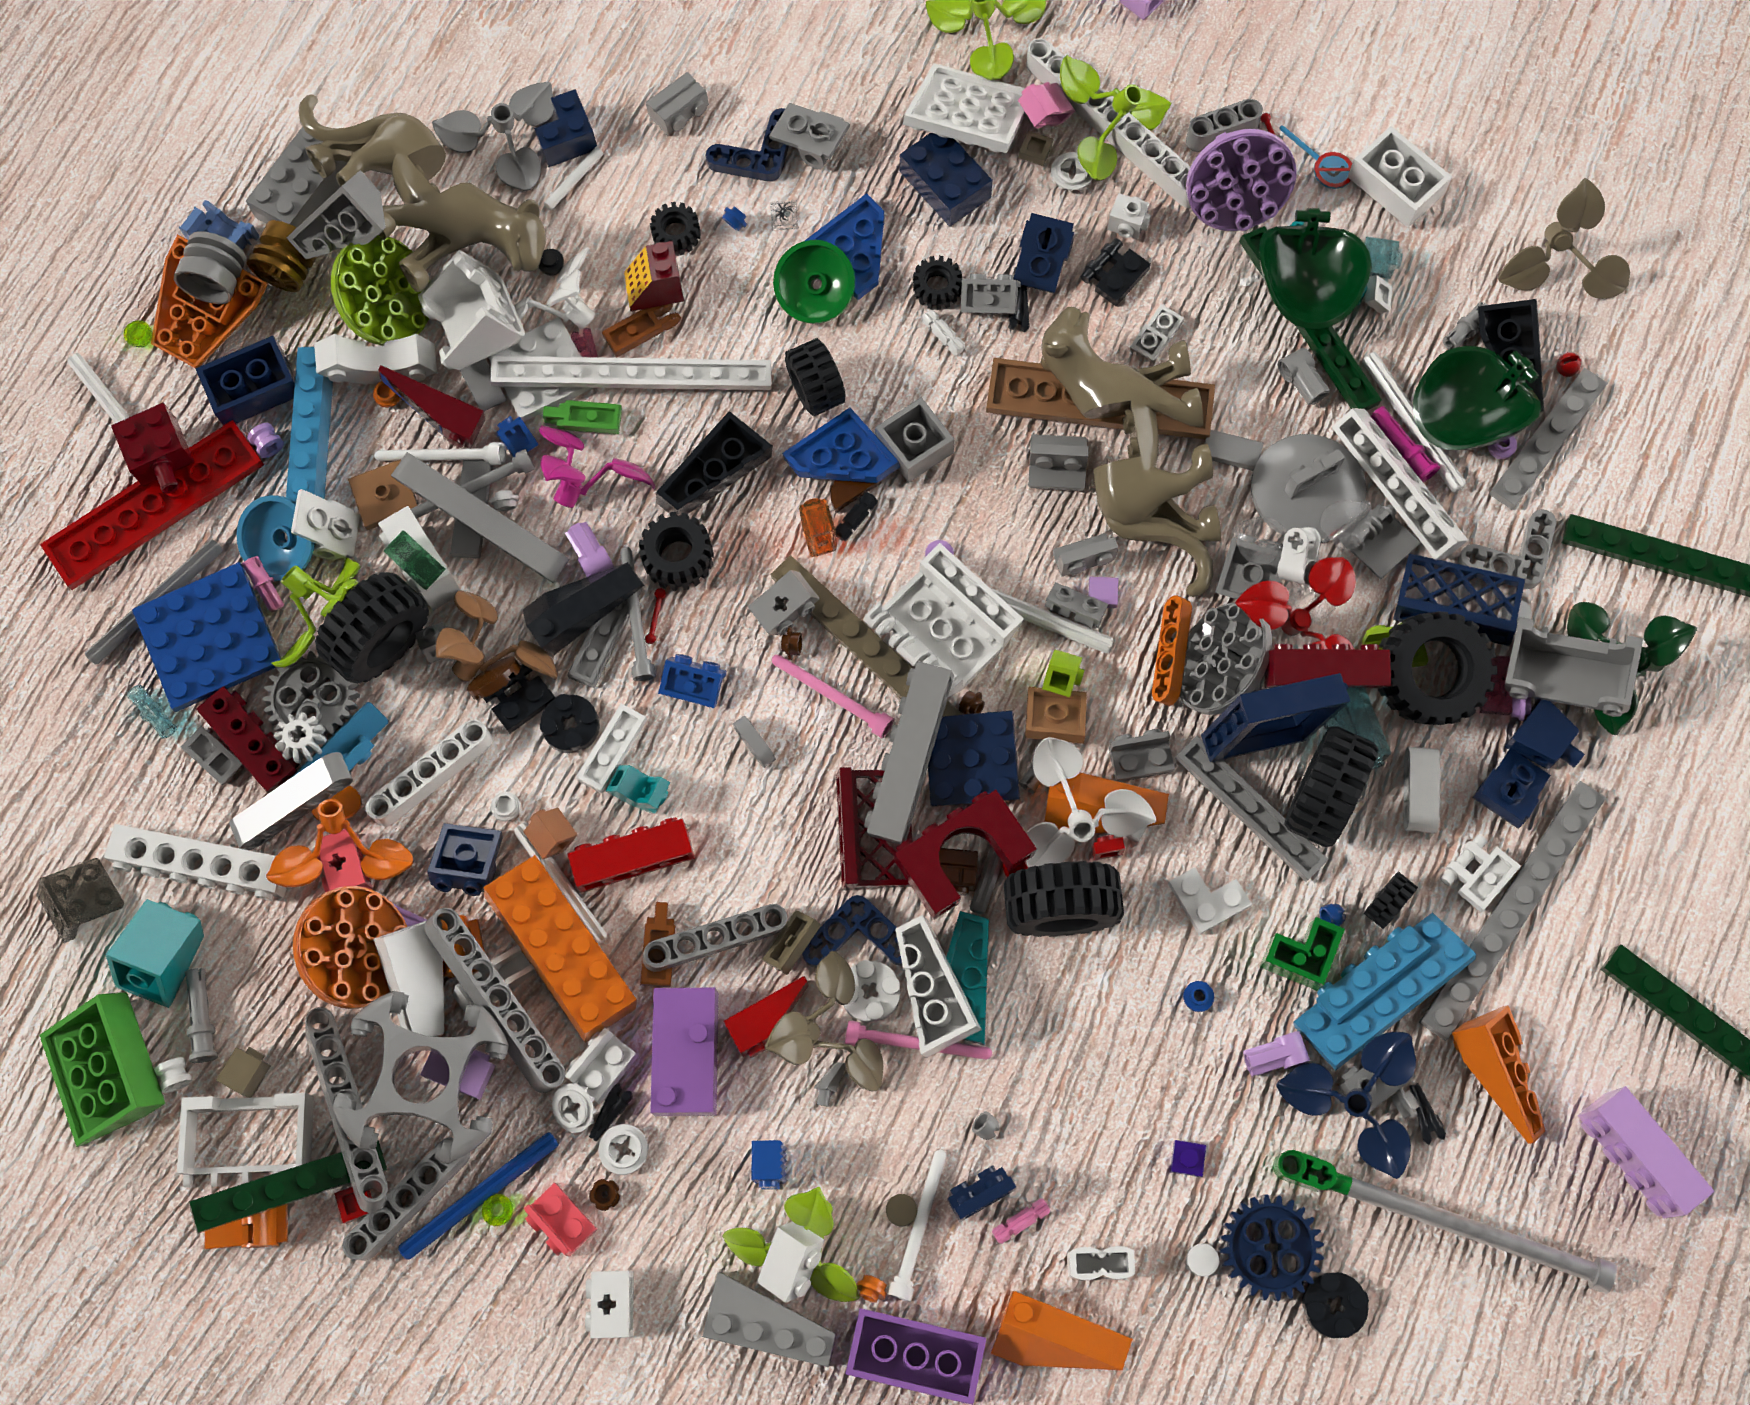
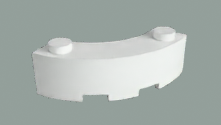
(356, 363)

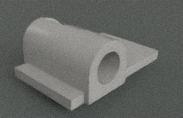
(801, 129)

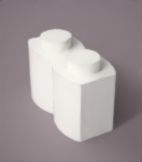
(1110, 1263)

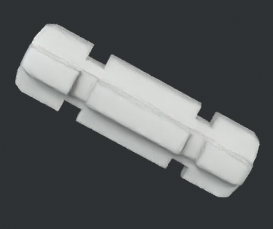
(943, 332)

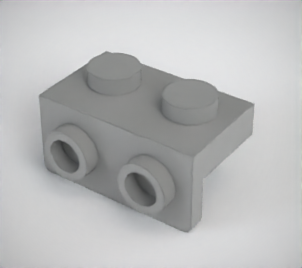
(1085, 554)

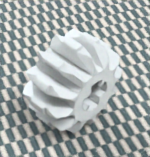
(306, 744)

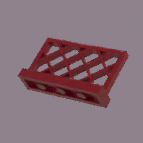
(849, 833)

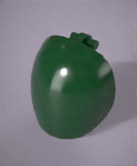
(1314, 270)
(1475, 398)

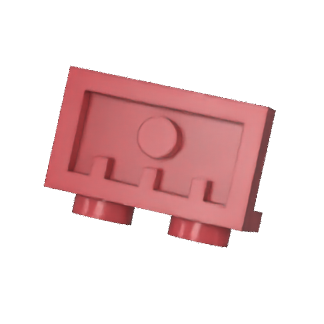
(559, 1220)

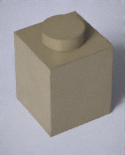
(244, 1071)

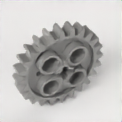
(294, 681)

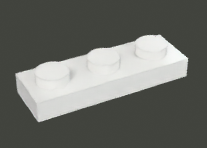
(611, 748)

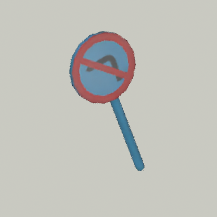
(1330, 168)

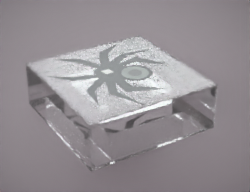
(784, 215)

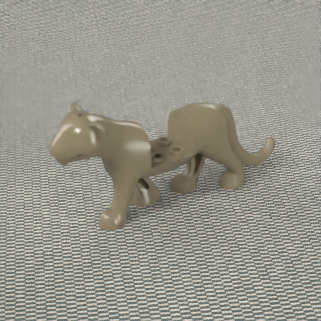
(413, 156)
(1133, 490)

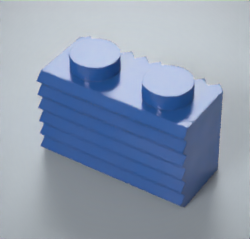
(768, 1164)

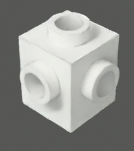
(1129, 216)

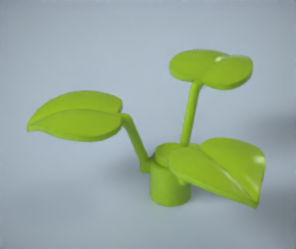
(990, 60)
(1080, 83)
(304, 586)
(815, 1214)

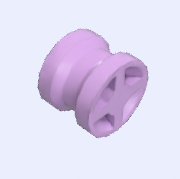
(265, 440)

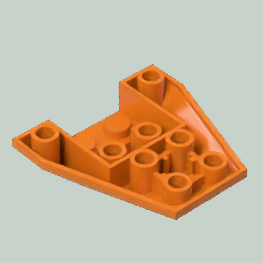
(193, 327)

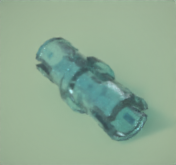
(162, 723)

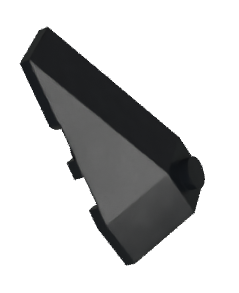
(1514, 328)
(572, 609)

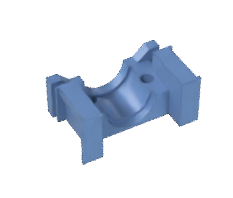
(217, 222)

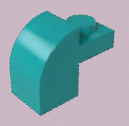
(638, 788)

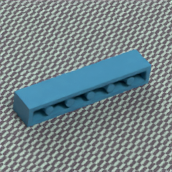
(309, 428)

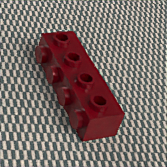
(1357, 667)
(247, 739)

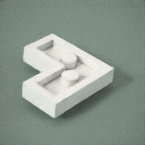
(1204, 907)

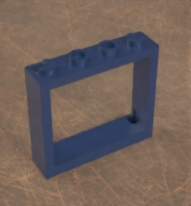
(1275, 717)

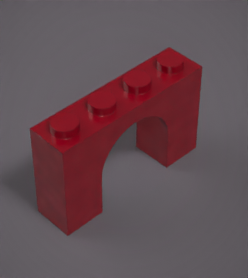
(986, 818)

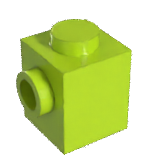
(1063, 673)

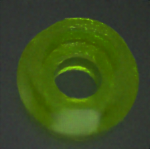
(490, 1203)

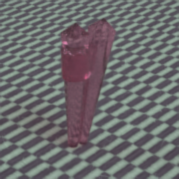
(584, 344)

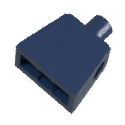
(1546, 737)

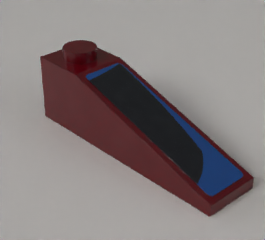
(448, 415)

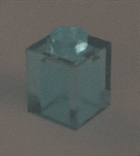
(1384, 256)

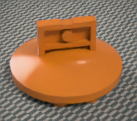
(337, 945)

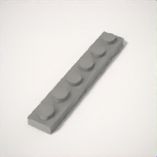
(1548, 438)
(1252, 810)

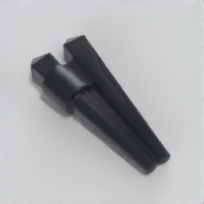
(1022, 315)
(611, 1109)
(1426, 1117)

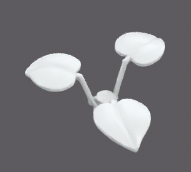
(574, 307)
(1123, 811)

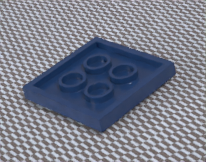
(973, 757)

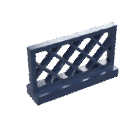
(1497, 629)

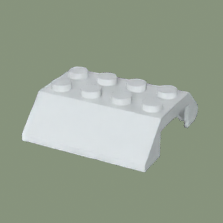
(946, 619)

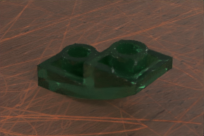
(414, 560)

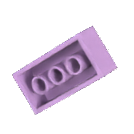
(1645, 1154)

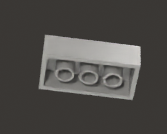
(293, 185)

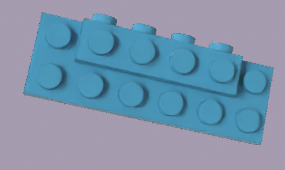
(1382, 988)

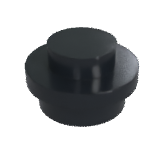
(551, 262)

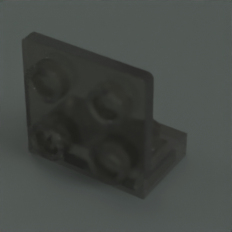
(78, 896)

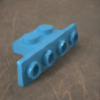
(353, 737)

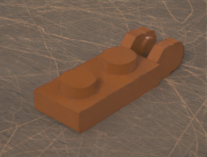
(639, 328)

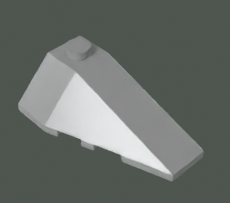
(347, 217)

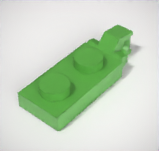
(585, 416)

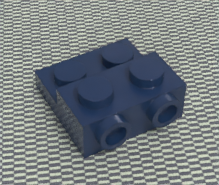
(464, 858)
(990, 1188)

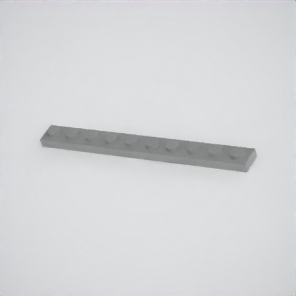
(1513, 909)

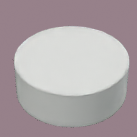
(1202, 1260)

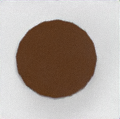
(493, 678)

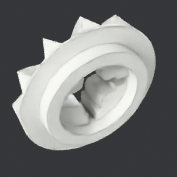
(1060, 172)
(563, 1100)
(619, 1135)

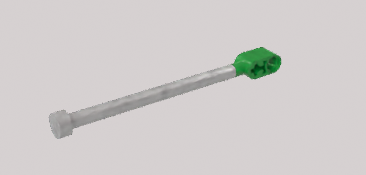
(1599, 1274)

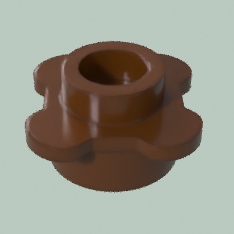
(791, 643)

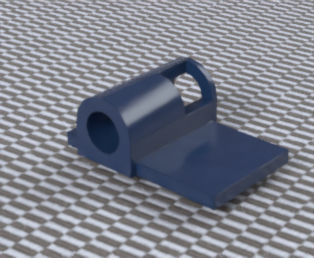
(1043, 249)
(1512, 788)

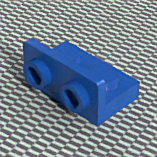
(692, 680)

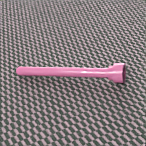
(877, 722)
(856, 1032)

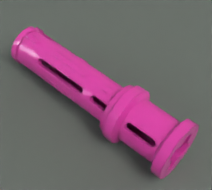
(1412, 453)

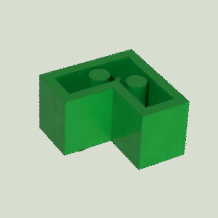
(1305, 961)

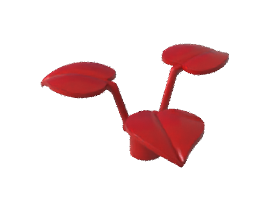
(1268, 600)

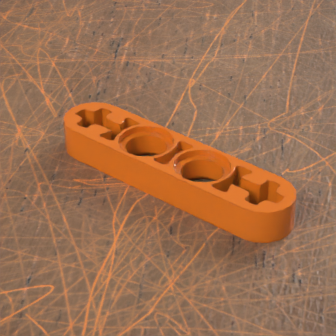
(1168, 682)

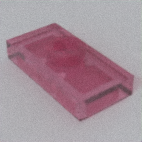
(1499, 700)

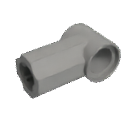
(1301, 371)

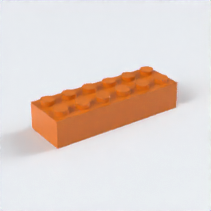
(560, 948)

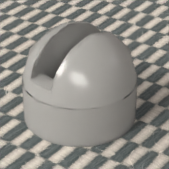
(985, 1126)

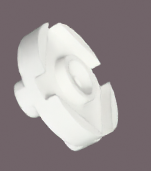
(887, 986)

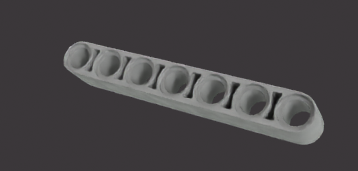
(480, 517)
(494, 984)
(339, 1067)

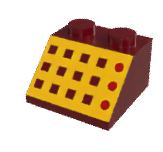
(654, 277)

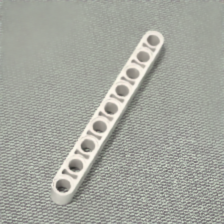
(1128, 127)

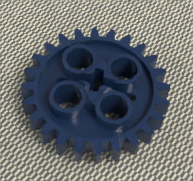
(1299, 1245)

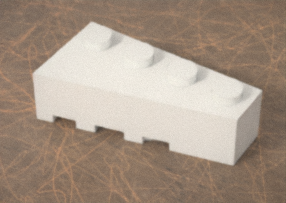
(935, 994)

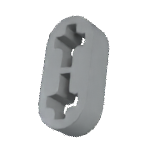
(754, 741)

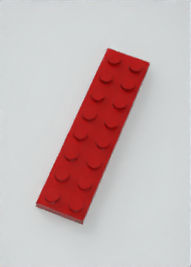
(146, 511)

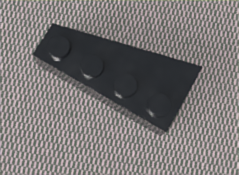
(716, 463)

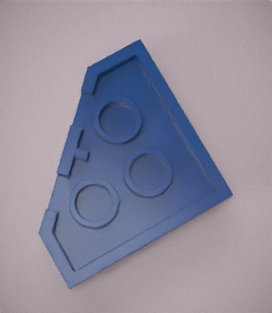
(860, 236)
(842, 451)

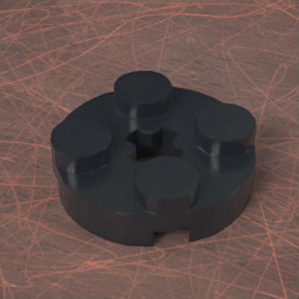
(564, 708)
(1352, 1298)

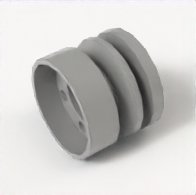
(210, 267)

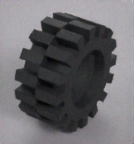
(676, 215)
(937, 268)
(1390, 900)

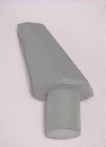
(829, 1083)

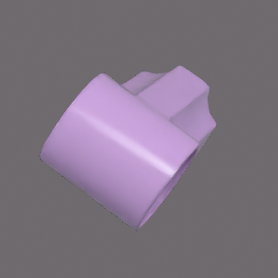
(590, 554)
(1283, 1052)

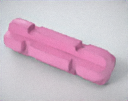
(1021, 1221)

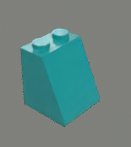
(155, 952)

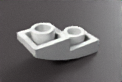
(1157, 333)

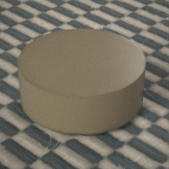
(901, 1210)

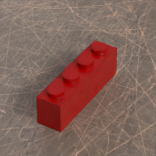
(631, 855)

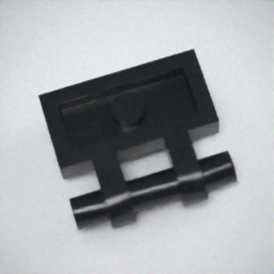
(1121, 277)
(523, 703)

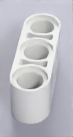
(1421, 790)

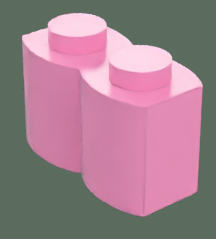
(1045, 104)

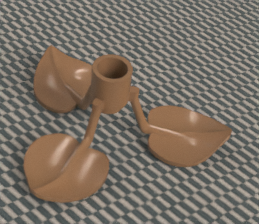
(469, 658)

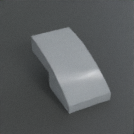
(212, 755)

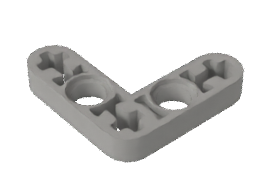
(1518, 564)

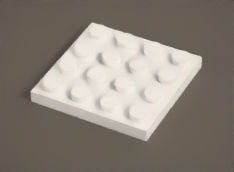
(967, 108)

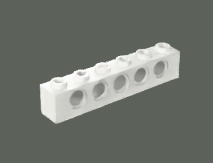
(1399, 483)
(127, 842)

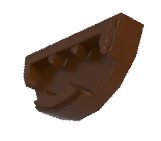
(848, 491)

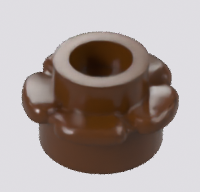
(971, 703)
(604, 1186)

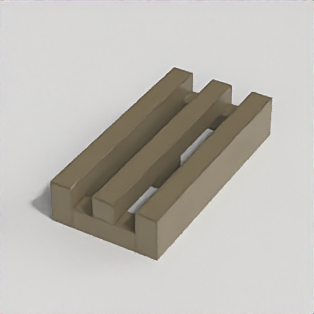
(791, 942)

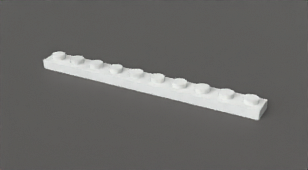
(630, 373)

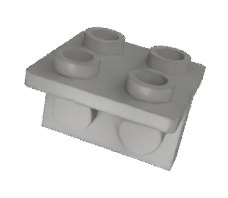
(1058, 462)

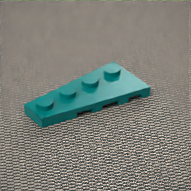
(970, 963)

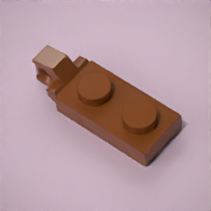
(656, 929)

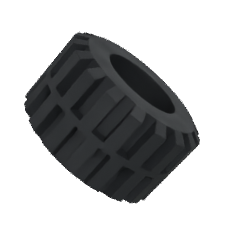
(815, 377)
(676, 530)

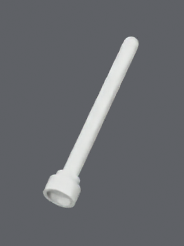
(492, 453)
(901, 1286)

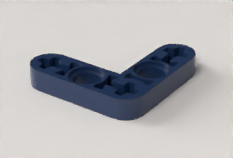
(759, 159)
(862, 924)

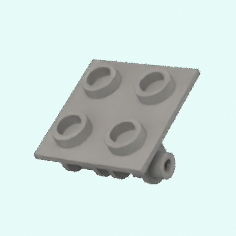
(1385, 542)

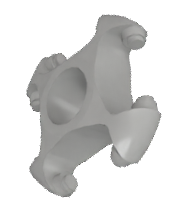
(402, 1042)

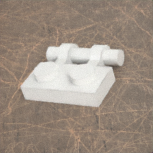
(1487, 879)

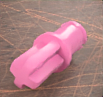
(263, 583)

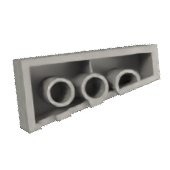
(759, 1323)

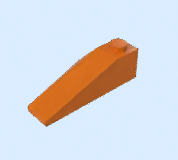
(1090, 794)
(1492, 1055)
(1050, 1337)

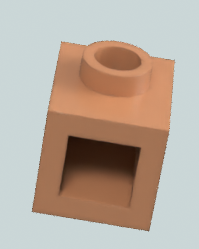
(550, 832)

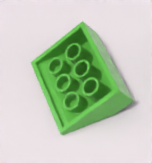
(101, 1067)

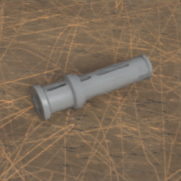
(201, 1029)

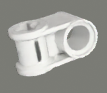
(1298, 556)

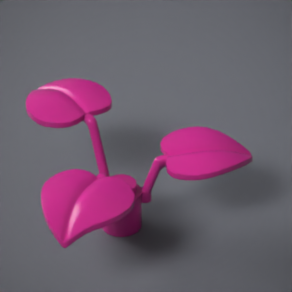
(572, 478)

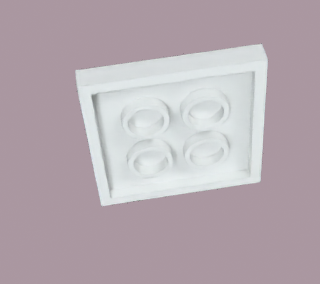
(545, 341)

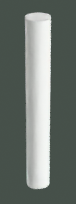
(573, 178)

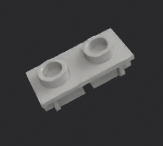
(1066, 600)

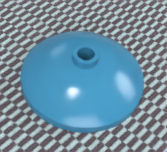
(263, 532)

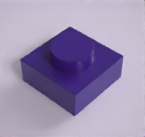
(1188, 1158)

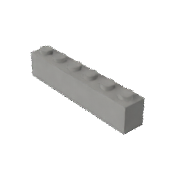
(910, 752)

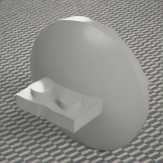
(1302, 478)
(1224, 659)

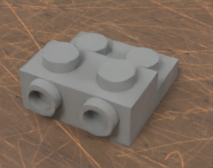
(1241, 574)

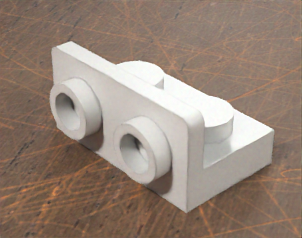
(601, 1064)

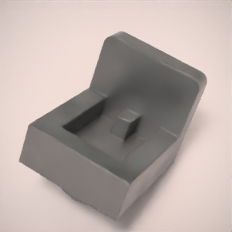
(427, 641)

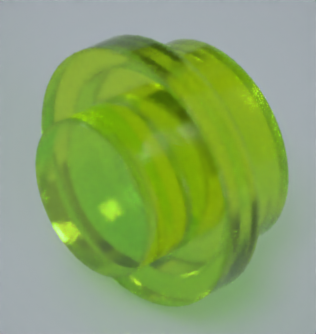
(138, 334)

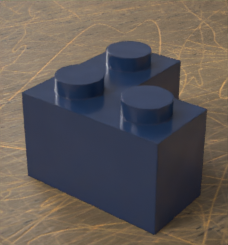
(569, 134)

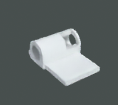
(325, 524)

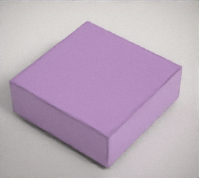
(1104, 589)

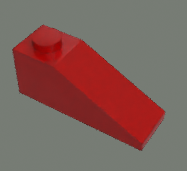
(755, 1023)

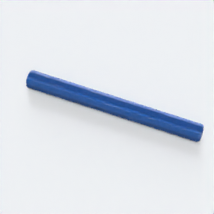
(477, 1196)

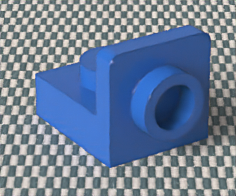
(515, 435)

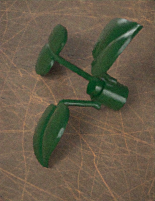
(1665, 639)

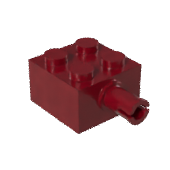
(153, 446)

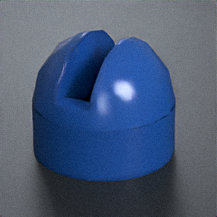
(1333, 913)

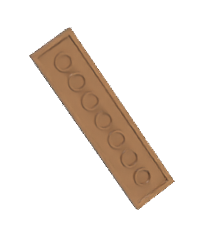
(1032, 392)

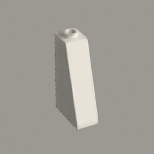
(417, 970)

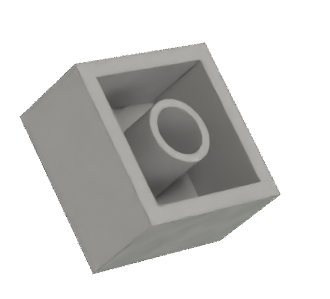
(916, 439)

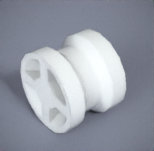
(173, 1075)

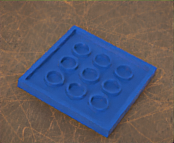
(207, 636)

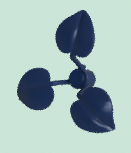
(1390, 1059)

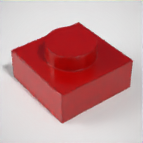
(1107, 847)
(348, 1205)

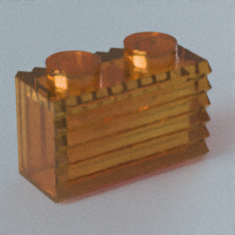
(818, 527)

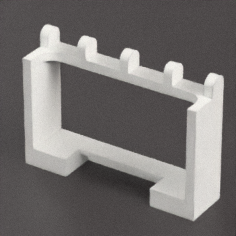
(188, 1129)

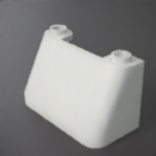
(472, 310)

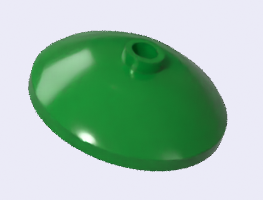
(801, 268)

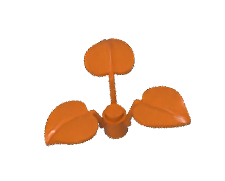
(298, 866)

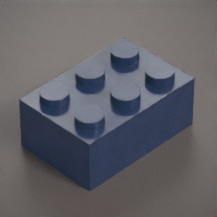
(945, 177)
(248, 381)

